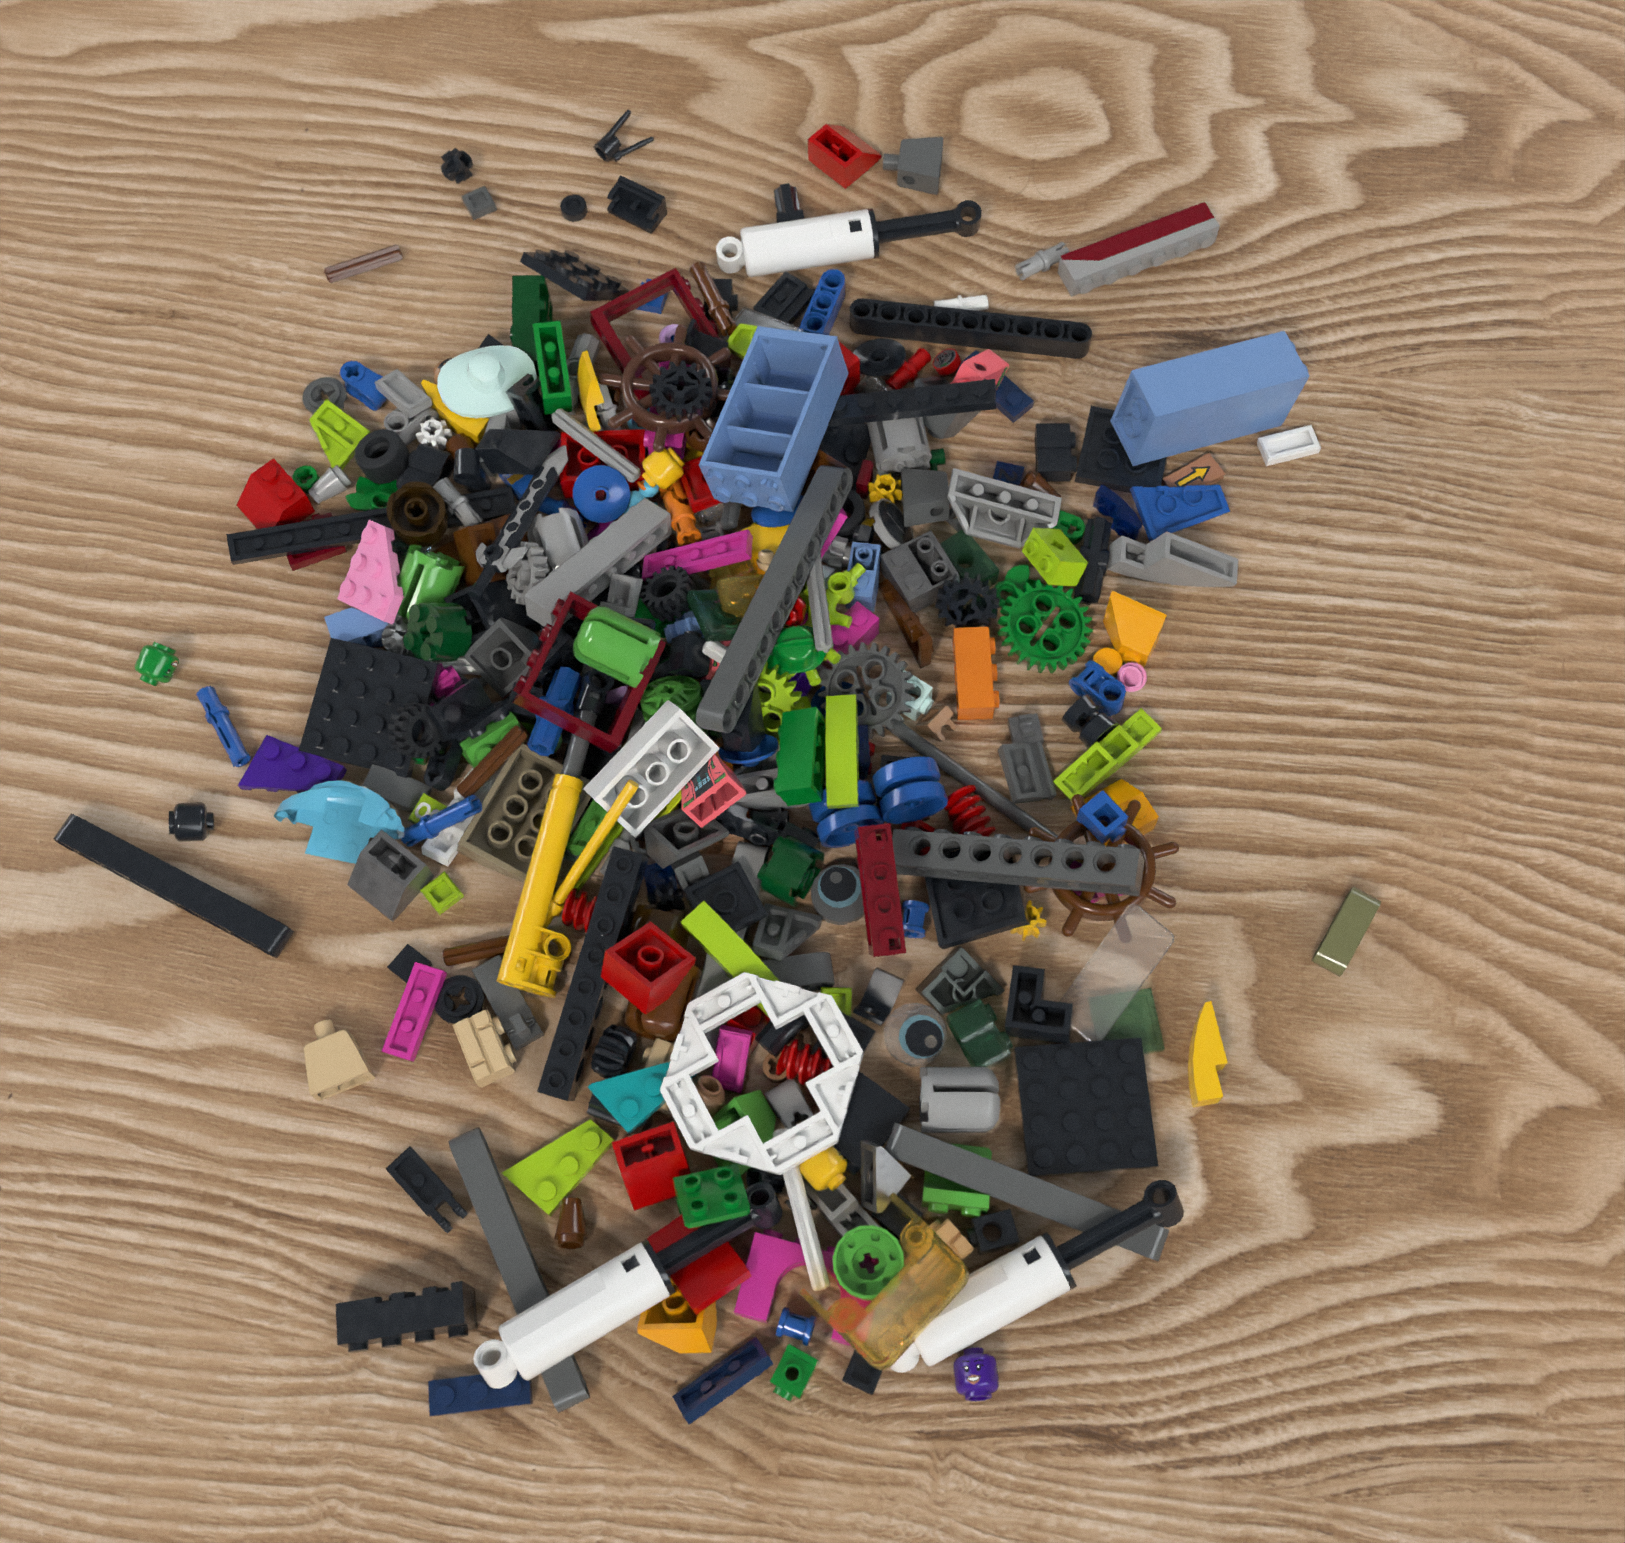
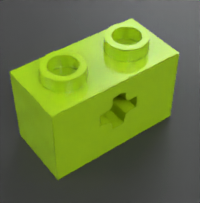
(1054, 557)

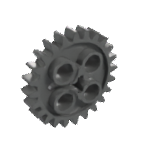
(891, 680)

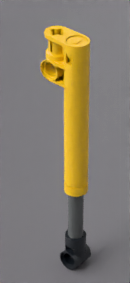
(526, 958)

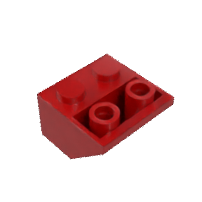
(841, 154)
(650, 1163)

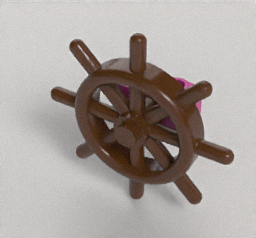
(1083, 902)

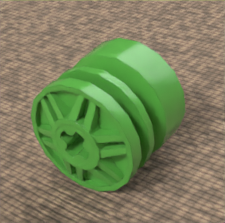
(679, 690)
(851, 1252)

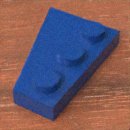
(1177, 507)

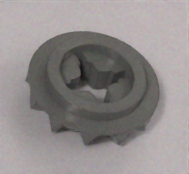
(329, 386)
(393, 638)

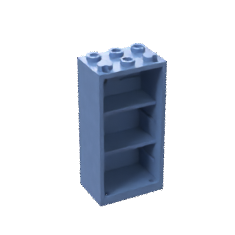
(1208, 397)
(774, 418)

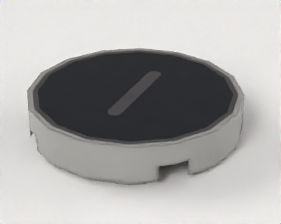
(890, 523)

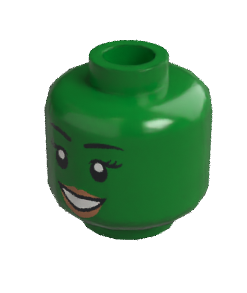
(156, 663)

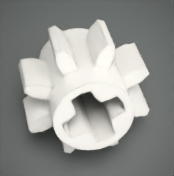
(434, 433)

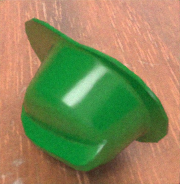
(795, 651)

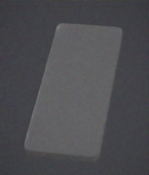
(1116, 971)

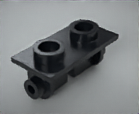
(759, 829)

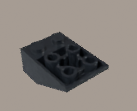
(492, 606)

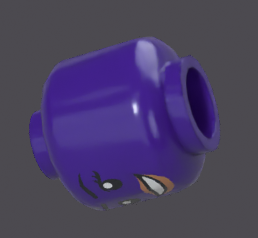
(976, 1375)

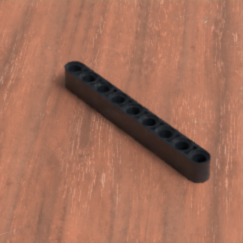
(979, 336)
(174, 885)

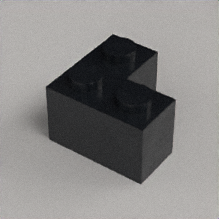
(1030, 1015)

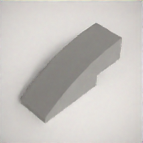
(839, 1208)

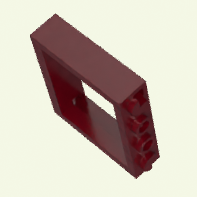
(639, 296)
(608, 741)
(879, 890)

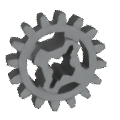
(527, 571)

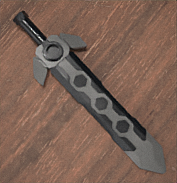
(503, 551)

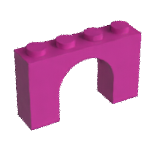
(768, 1263)

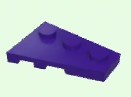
(287, 769)

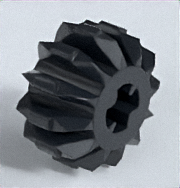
(614, 1051)

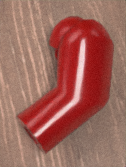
(797, 614)

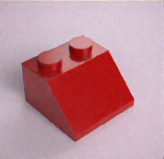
(273, 498)
(646, 967)

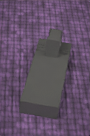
(508, 1005)

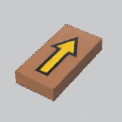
(1199, 472)

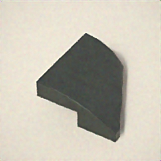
(957, 983)

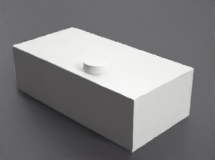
(660, 760)

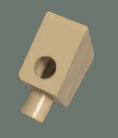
(334, 1062)

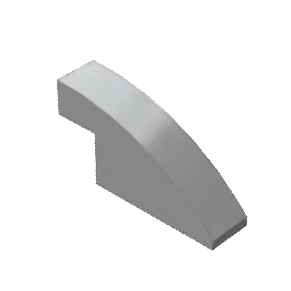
(1173, 562)

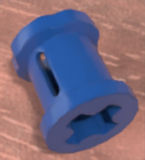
(914, 918)
(796, 1326)

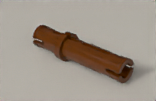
(717, 306)

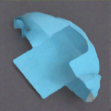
(341, 818)

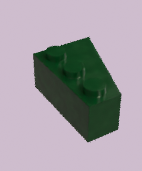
(529, 305)

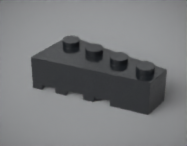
(406, 1317)

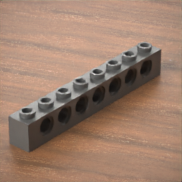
(1122, 879)

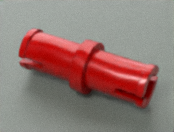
(909, 369)

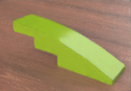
(842, 751)
(1108, 755)
(724, 945)

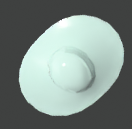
(478, 380)

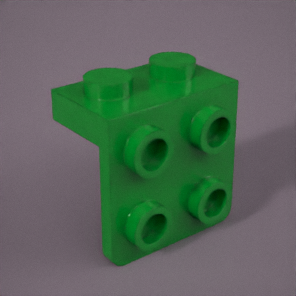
(711, 1196)

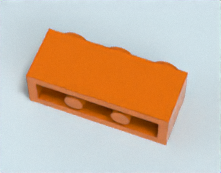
(974, 673)

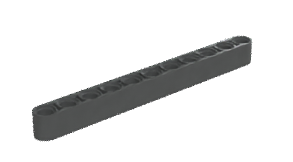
(774, 600)

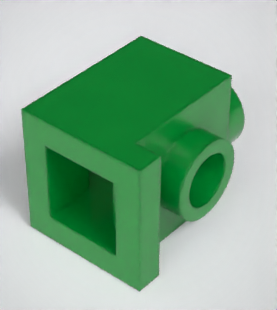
(793, 1359)

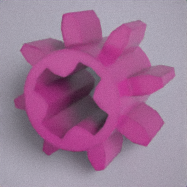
(446, 681)

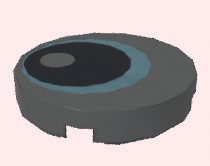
(838, 894)

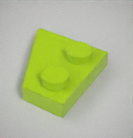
(337, 433)

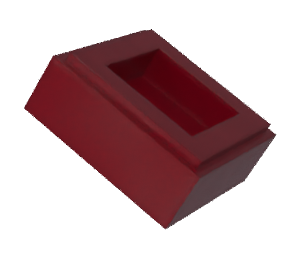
(864, 478)

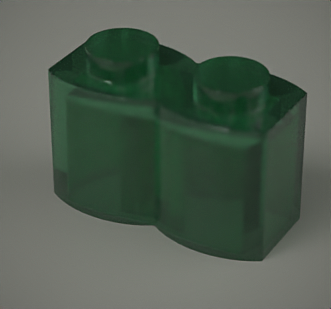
(978, 1036)

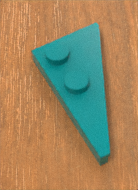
(633, 1095)

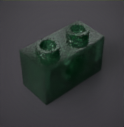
(965, 550)

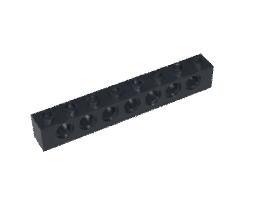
(587, 989)

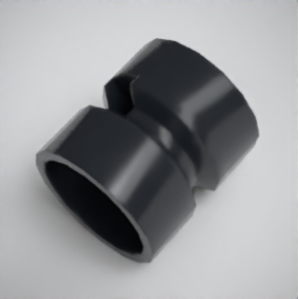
(1096, 728)

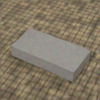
(403, 393)

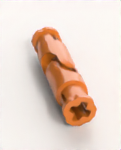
(682, 516)

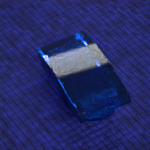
(1125, 519)

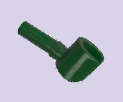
(938, 458)

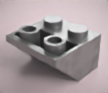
(918, 570)
(388, 875)

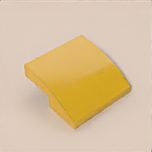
(589, 391)

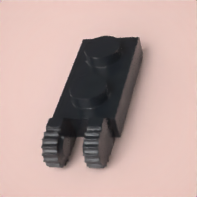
(424, 1187)

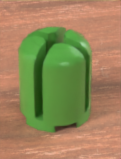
(427, 578)
(615, 645)

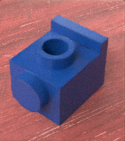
(1103, 808)

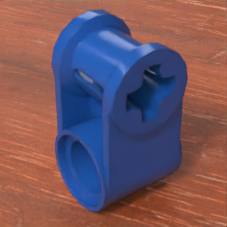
(361, 384)
(1098, 684)

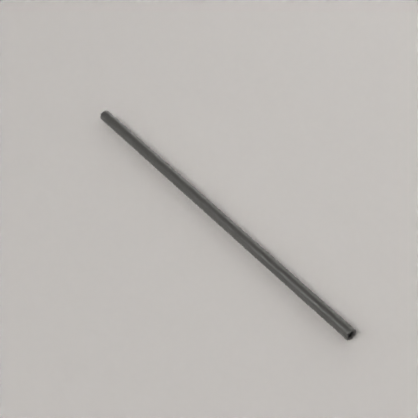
(944, 762)

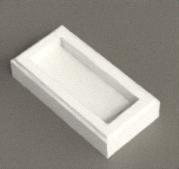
(1288, 445)

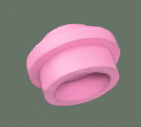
(1132, 676)

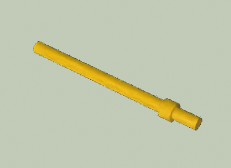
(590, 850)

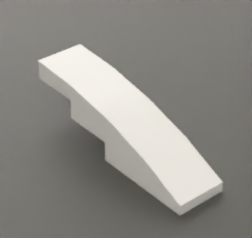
(444, 846)

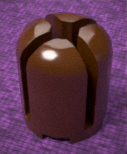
(666, 1019)

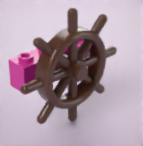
(661, 431)

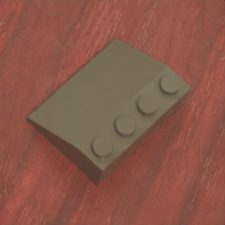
(512, 813)

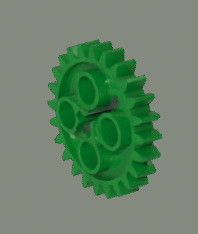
(1066, 642)

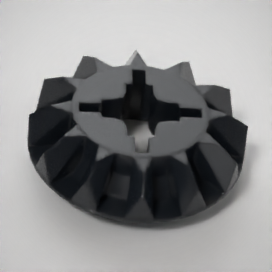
(455, 987)

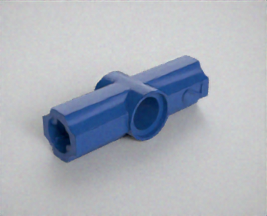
(561, 695)

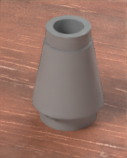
(330, 484)

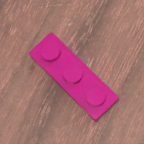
(414, 1012)

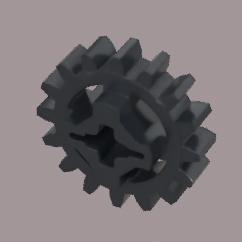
(681, 391)
(958, 593)

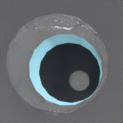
(915, 1034)

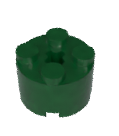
(438, 632)
(790, 870)

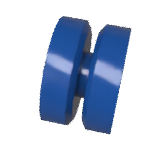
(909, 790)
(838, 824)

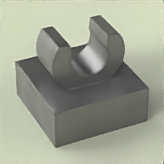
(1025, 729)

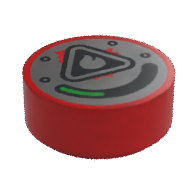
(947, 362)

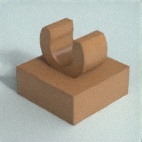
(934, 720)

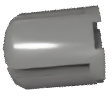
(899, 445)
(559, 536)
(958, 1099)

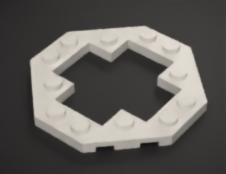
(830, 1089)

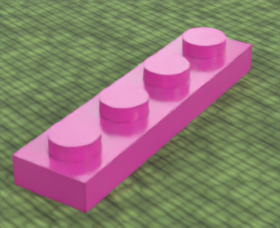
(701, 555)

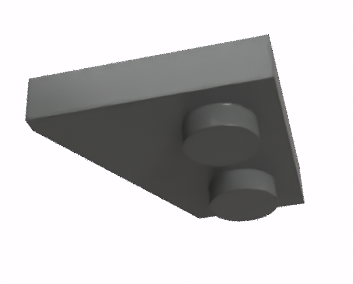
(783, 931)

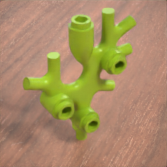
(839, 591)

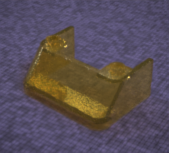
(906, 1303)

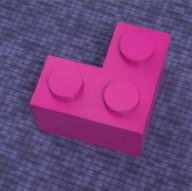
(863, 629)

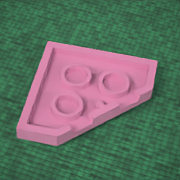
(372, 575)

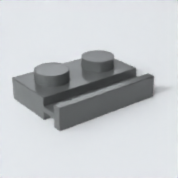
(1026, 772)

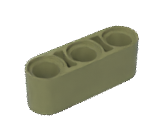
(1346, 931)

